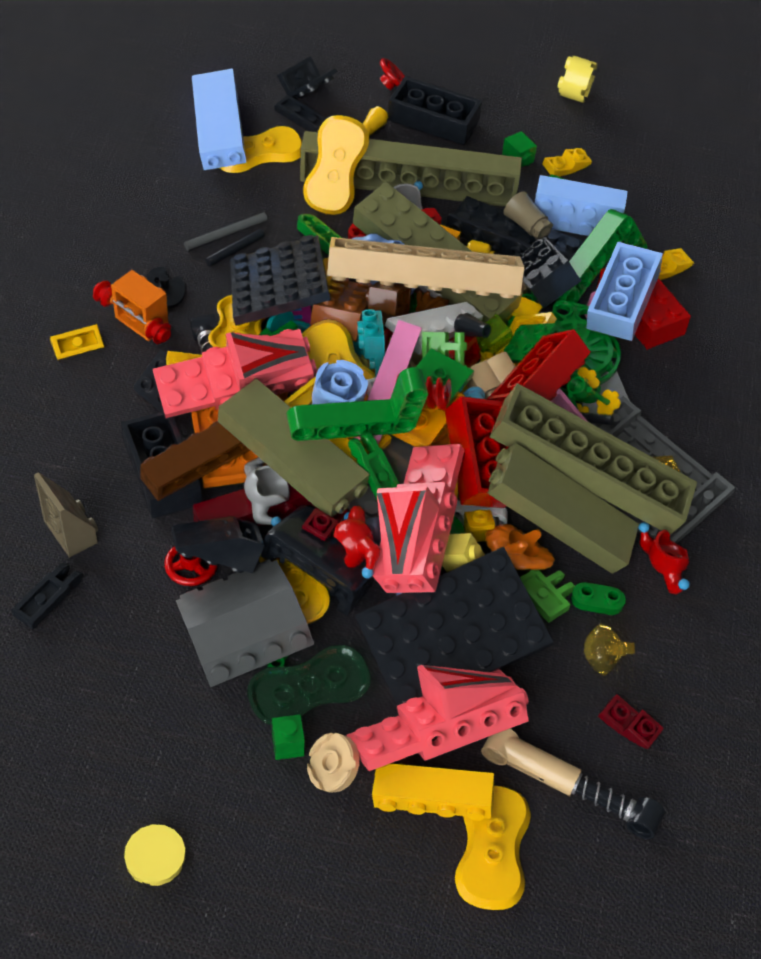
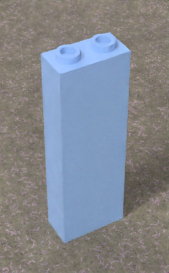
(218, 119)

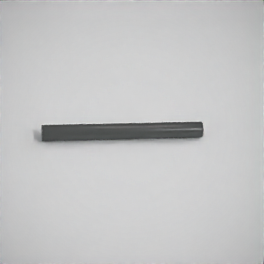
(225, 231)

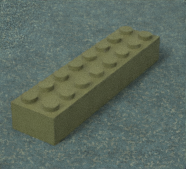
(397, 218)
(595, 459)

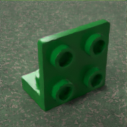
(526, 338)

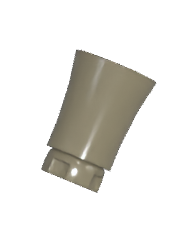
(528, 216)

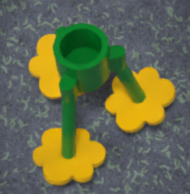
(583, 384)

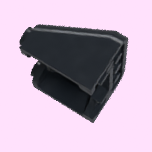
(317, 558)

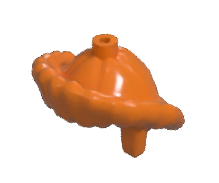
(520, 547)

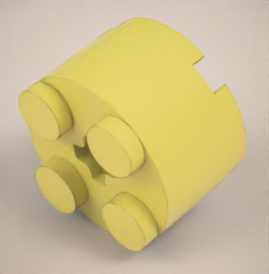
(577, 79)

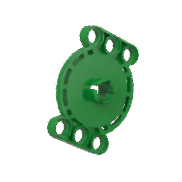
(601, 345)

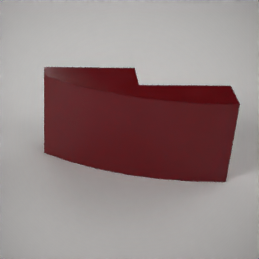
(321, 524)
(633, 725)

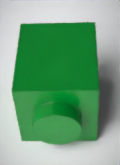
(520, 146)
(288, 737)

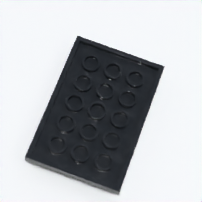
(278, 279)
(471, 622)

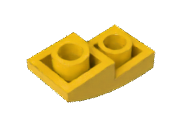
(568, 163)

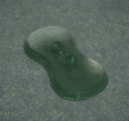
(331, 676)

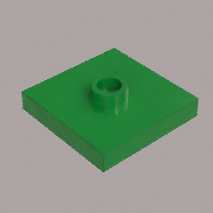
(439, 365)

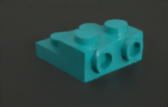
(372, 338)

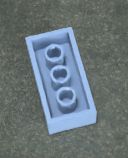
(576, 205)
(624, 291)

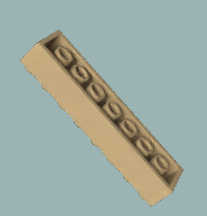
(425, 267)

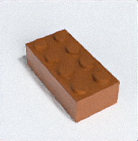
(345, 305)

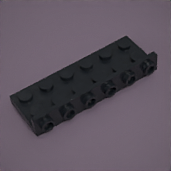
(489, 225)

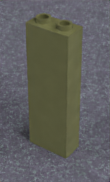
(310, 466)
(563, 508)

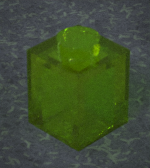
(498, 338)

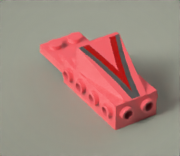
(220, 373)
(418, 520)
(454, 706)

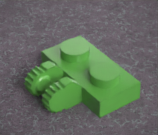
(545, 597)

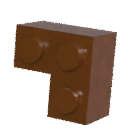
(391, 300)

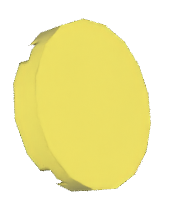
(155, 855)

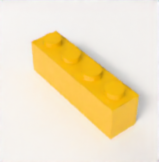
(433, 791)

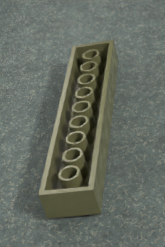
(443, 171)

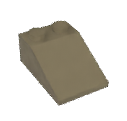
(65, 517)

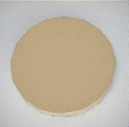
(333, 762)

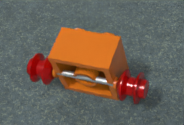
(137, 305)

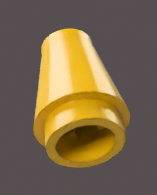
(375, 119)

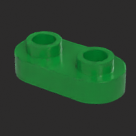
(598, 598)

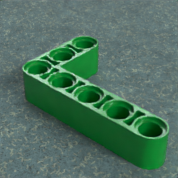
(599, 247)
(353, 418)

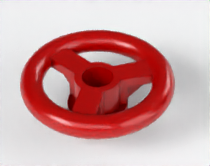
(392, 74)
(189, 564)

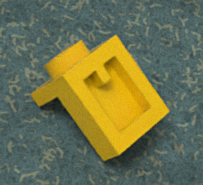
(478, 523)

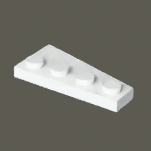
(434, 320)

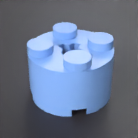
(339, 383)

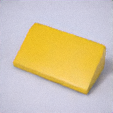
(76, 342)

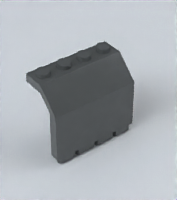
(244, 622)

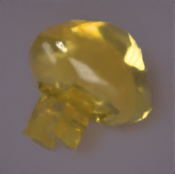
(605, 648)

